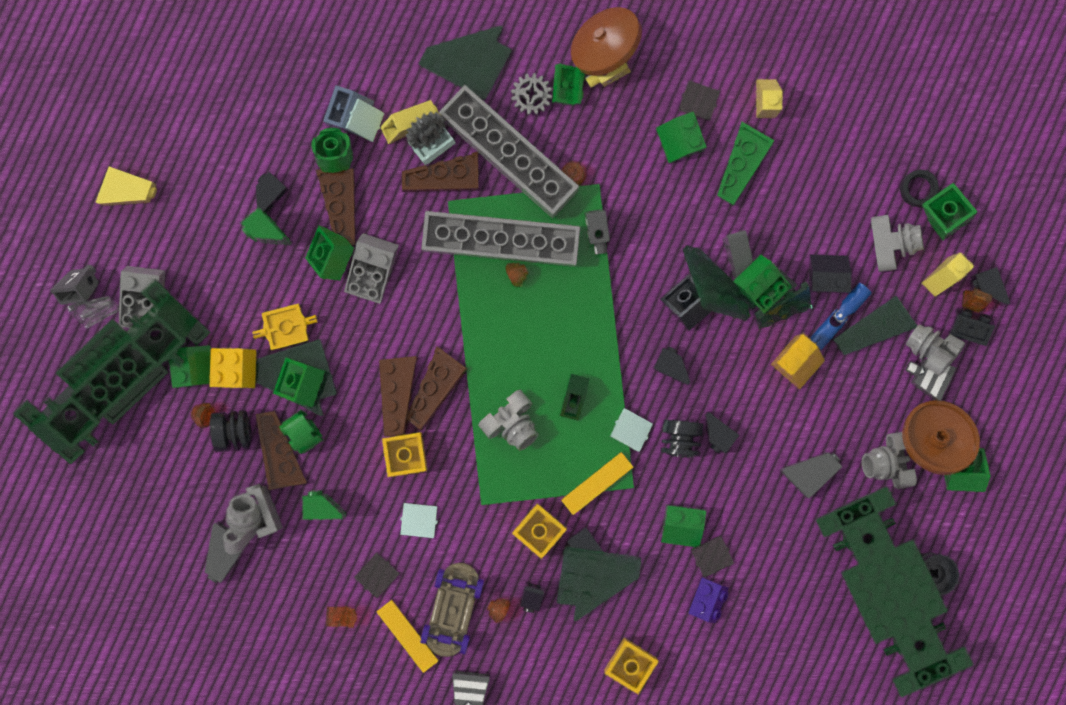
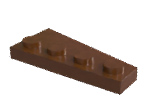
(449, 175)
(339, 199)
(437, 384)
(396, 387)
(279, 460)

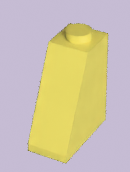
(768, 98)
(397, 124)
(125, 188)
(947, 274)

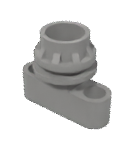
(886, 243)
(937, 350)
(518, 430)
(890, 463)
(244, 520)

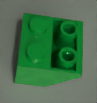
(762, 283)

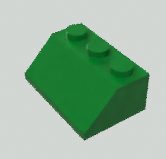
(262, 228)

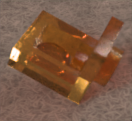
(975, 300)
(340, 616)

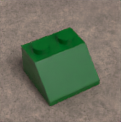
(681, 137)
(949, 211)
(329, 254)
(194, 369)
(299, 382)
(973, 478)
(321, 506)
(683, 525)

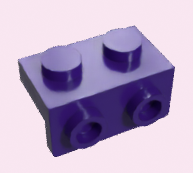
(709, 601)

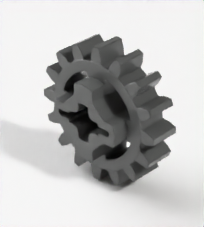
(425, 130)

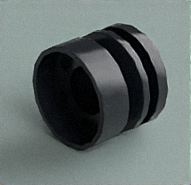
(235, 430)
(681, 438)
(944, 571)

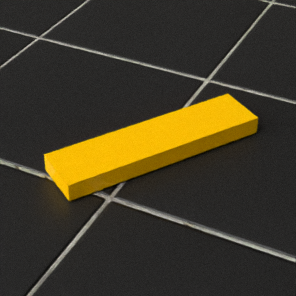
(597, 483)
(407, 636)

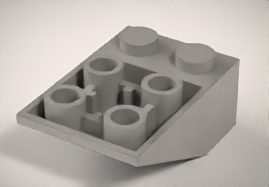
(371, 268)
(132, 301)

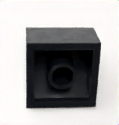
(829, 274)
(685, 303)

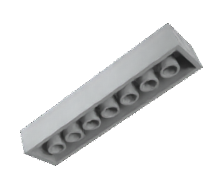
(509, 151)
(500, 239)

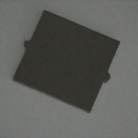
(699, 99)
(712, 556)
(376, 575)

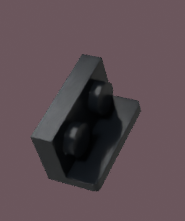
(972, 326)

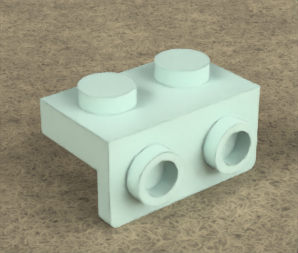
(434, 150)

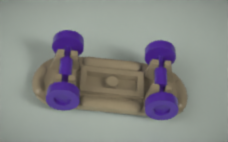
(452, 610)

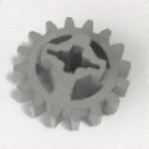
(539, 95)

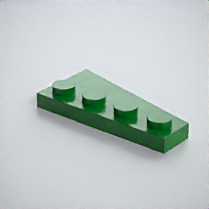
(744, 161)

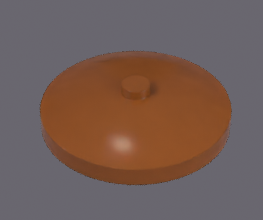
(606, 41)
(940, 437)

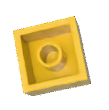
(232, 368)
(404, 454)
(539, 530)
(631, 665)

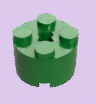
(332, 150)
(302, 432)

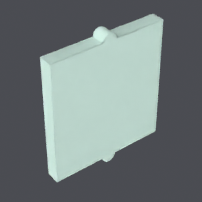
(364, 120)
(631, 430)
(418, 520)

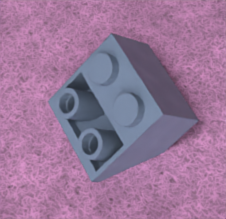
(340, 106)

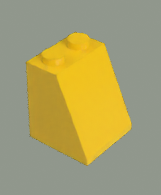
(799, 360)

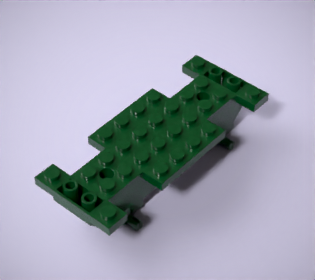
(112, 373)
(893, 591)

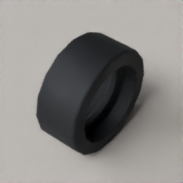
(914, 174)

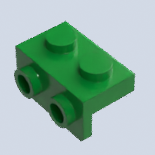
(567, 85)

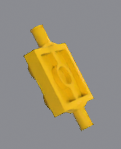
(285, 326)

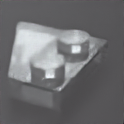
(93, 311)

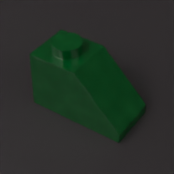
(574, 397)

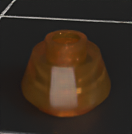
(579, 175)
(516, 273)
(201, 414)
(498, 609)

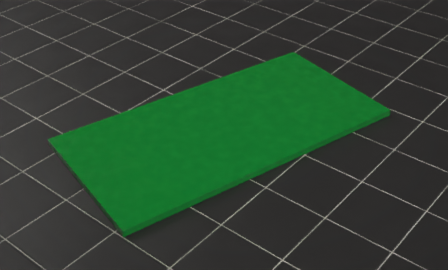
(533, 343)

